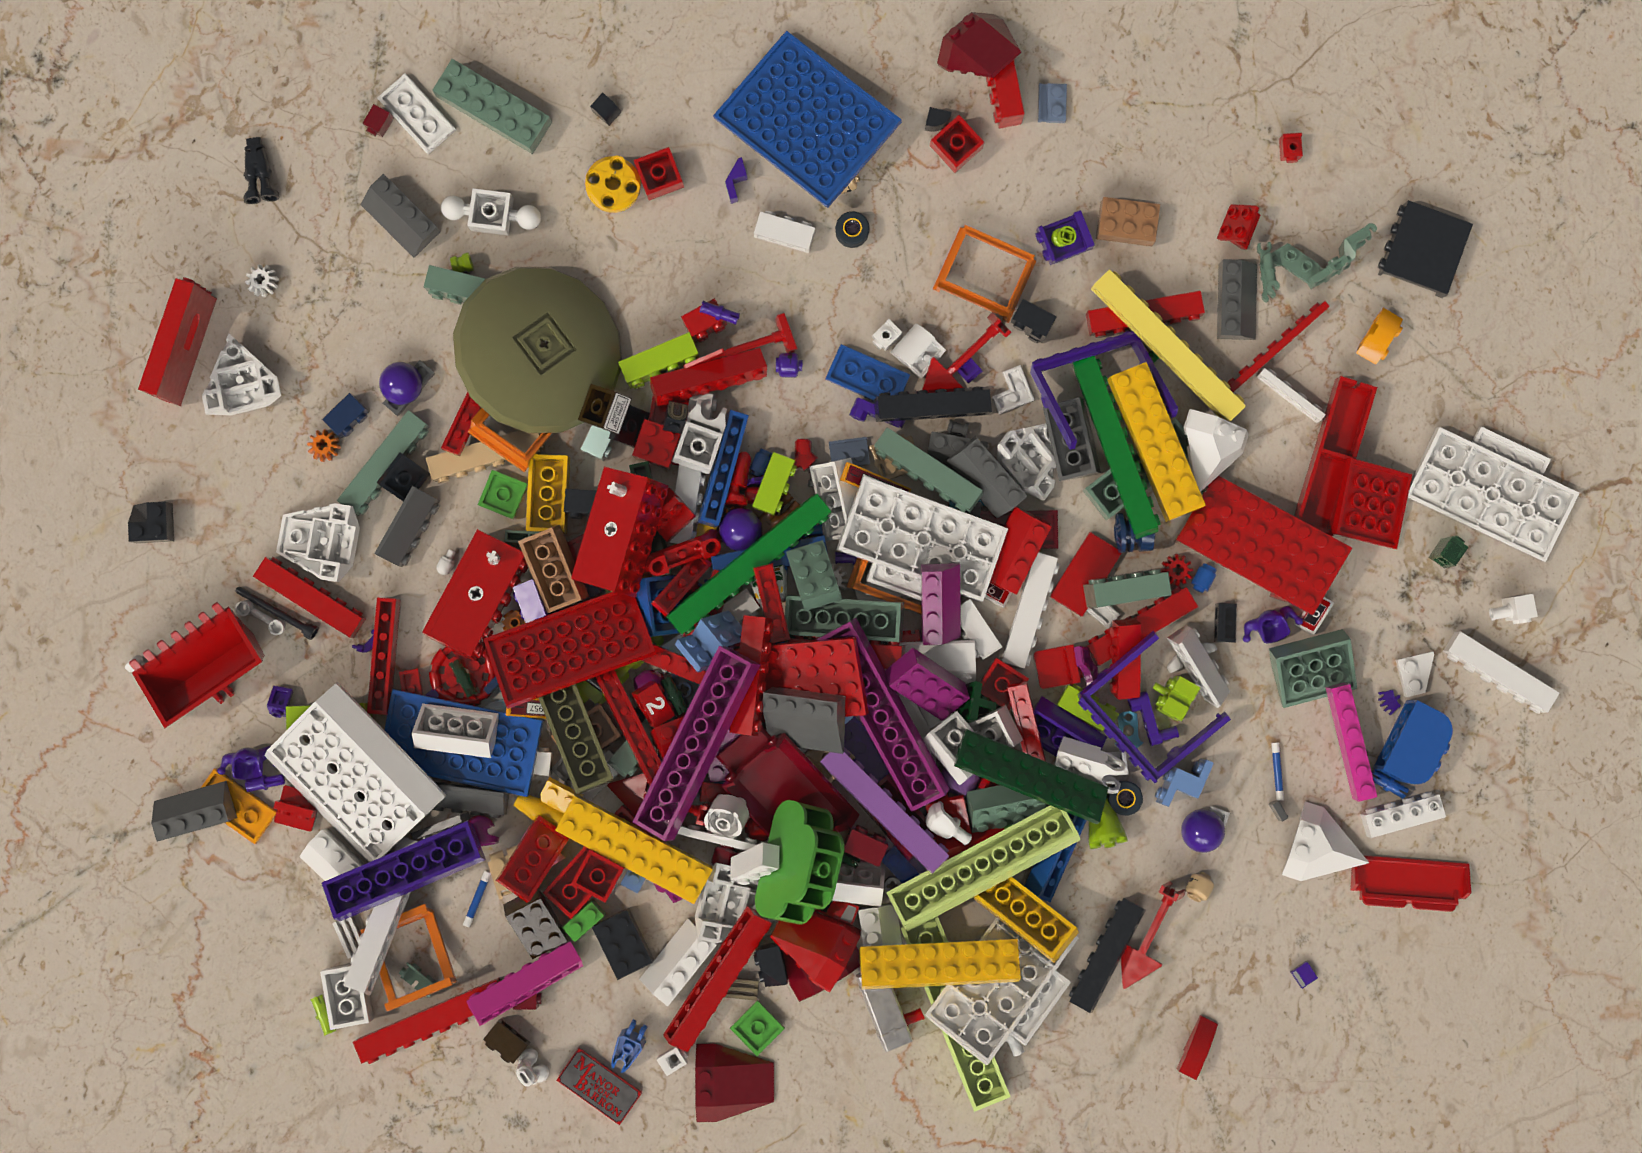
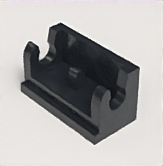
(1225, 623)

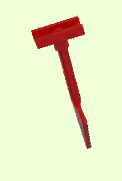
(783, 334)
(941, 378)
(633, 791)
(1136, 963)

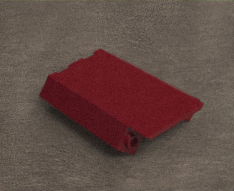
(774, 770)

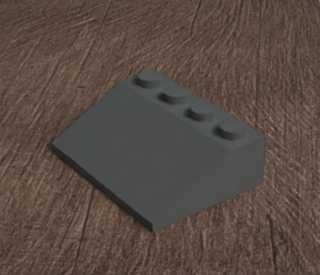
(806, 717)

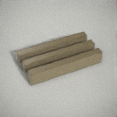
(745, 989)

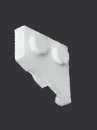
(1414, 673)

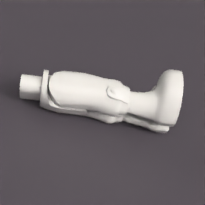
(526, 1073)

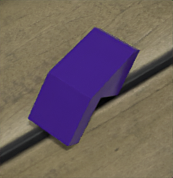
(736, 175)

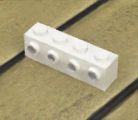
(1402, 815)

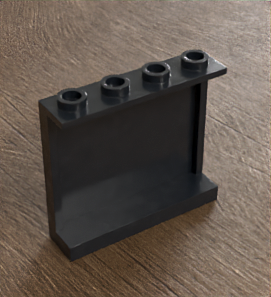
(1425, 247)

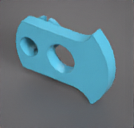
(1122, 722)

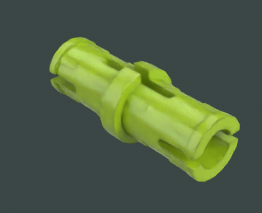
(321, 1012)

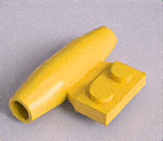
(551, 805)

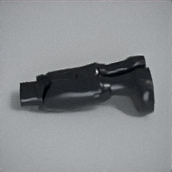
(257, 166)

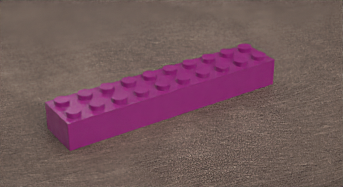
(893, 727)
(696, 743)

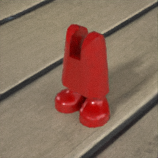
(739, 482)

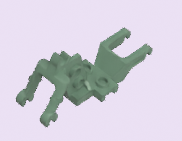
(1305, 267)

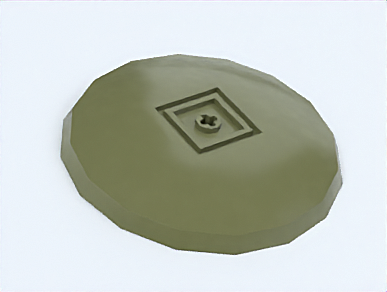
(501, 352)

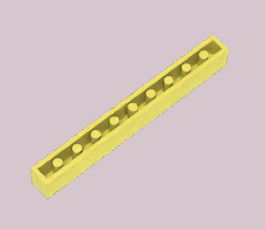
(1168, 346)

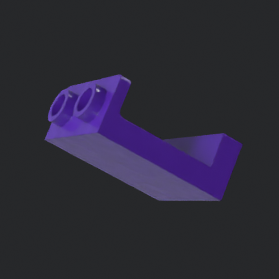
(1082, 243)

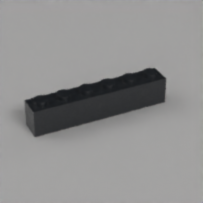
(932, 405)
(1107, 955)

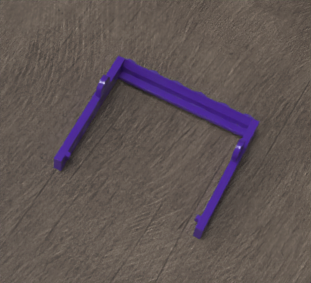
(1092, 349)
(1123, 743)

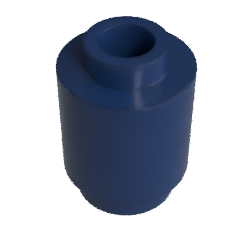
(760, 462)

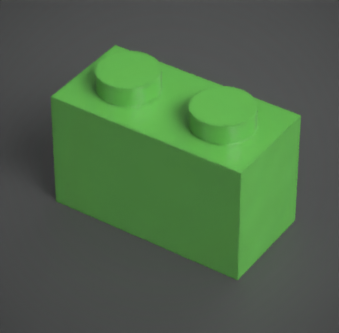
(584, 920)

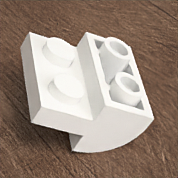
(917, 350)

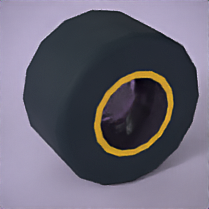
(847, 225)
(1127, 803)

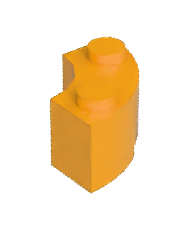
(1379, 336)

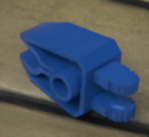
(630, 1044)

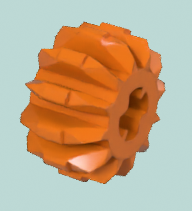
(325, 452)

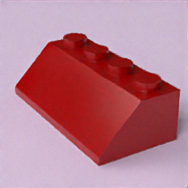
(1020, 547)

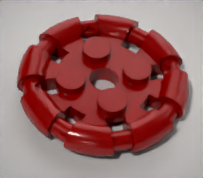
(475, 669)

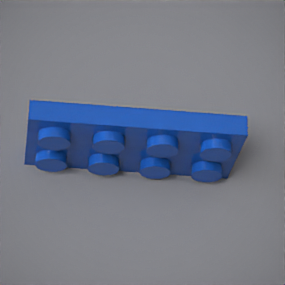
(865, 374)

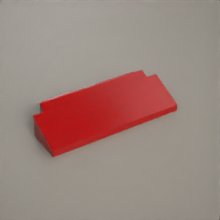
(1411, 881)

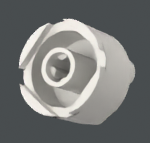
(727, 817)

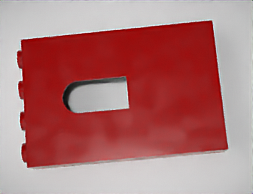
(178, 341)

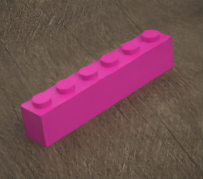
(1351, 742)
(524, 983)

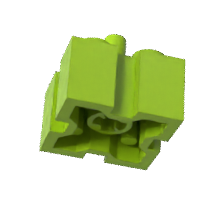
(1176, 697)

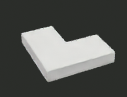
(1018, 393)

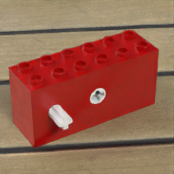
(620, 531)
(485, 569)

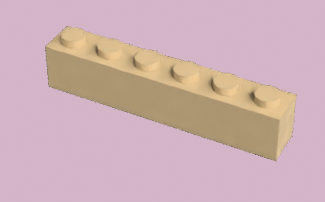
(476, 457)

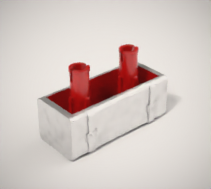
(887, 1016)

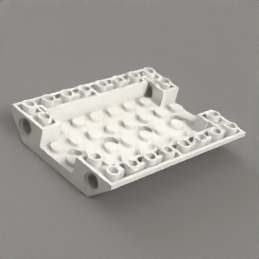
(365, 763)

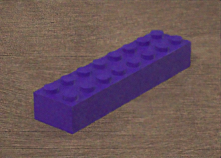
(403, 871)

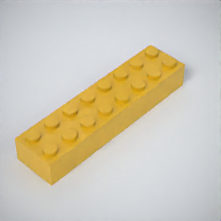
(1156, 441)
(634, 848)
(939, 964)

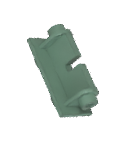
(413, 973)

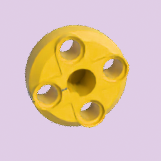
(613, 184)

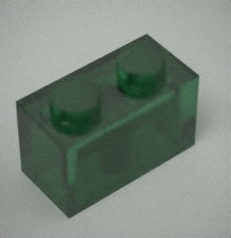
(1449, 551)

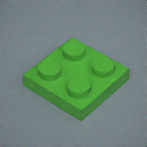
(502, 494)
(757, 1028)

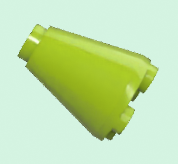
(1107, 831)

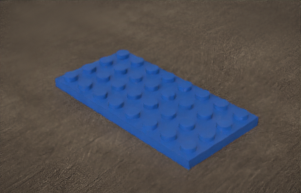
(511, 761)

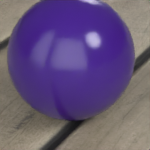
(400, 383)
(740, 529)
(1203, 830)

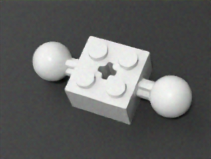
(481, 203)

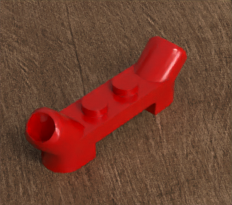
(803, 458)
(670, 557)

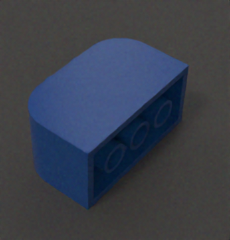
(1415, 744)

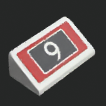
(997, 594)
(1312, 623)

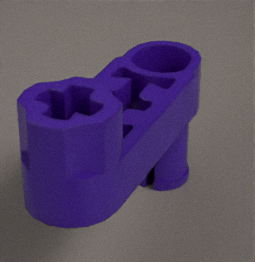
(862, 408)
(1154, 735)

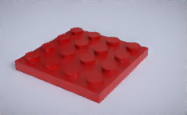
(1371, 503)

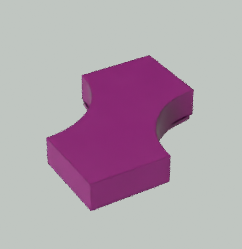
(1085, 663)

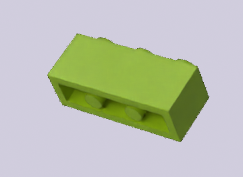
(774, 484)
(1069, 702)

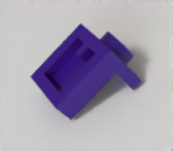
(279, 700)

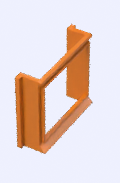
(1005, 312)
(502, 446)
(854, 583)
(449, 977)

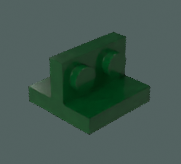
(976, 704)

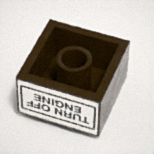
(604, 409)

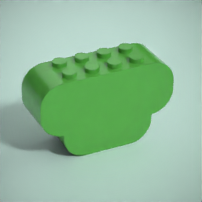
(807, 864)

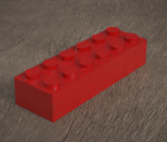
(561, 892)

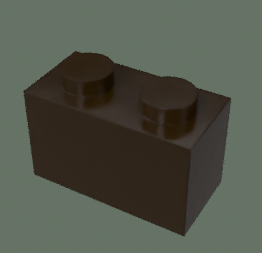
(506, 1041)

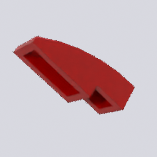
(1197, 1047)

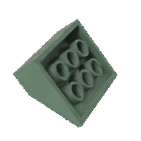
(1310, 665)

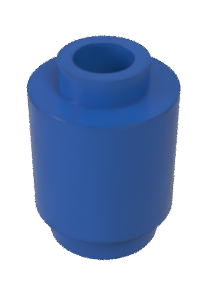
(1204, 578)

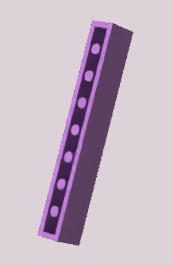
(885, 810)

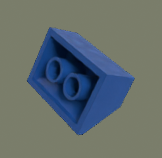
(655, 621)

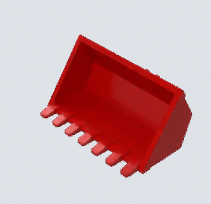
(197, 664)

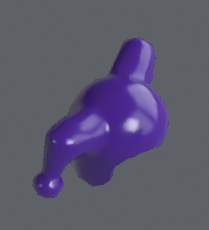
(1271, 625)
(245, 763)

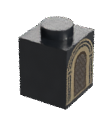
(675, 417)

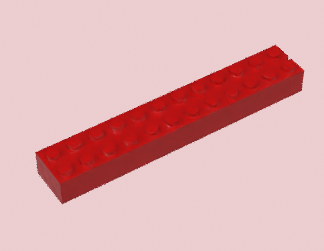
(1337, 440)

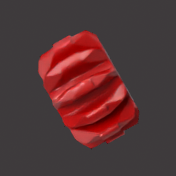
(1180, 577)

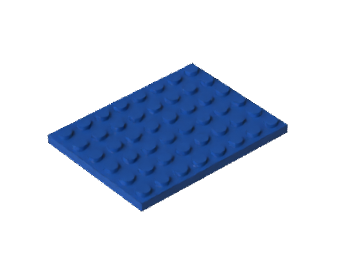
(807, 119)

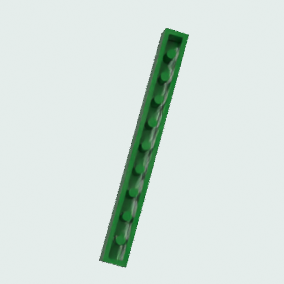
(1115, 447)
(741, 571)

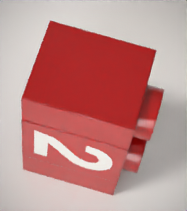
(653, 703)

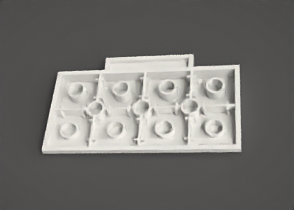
(1493, 489)
(906, 530)
(986, 1014)

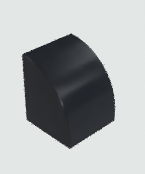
(605, 109)
(937, 119)

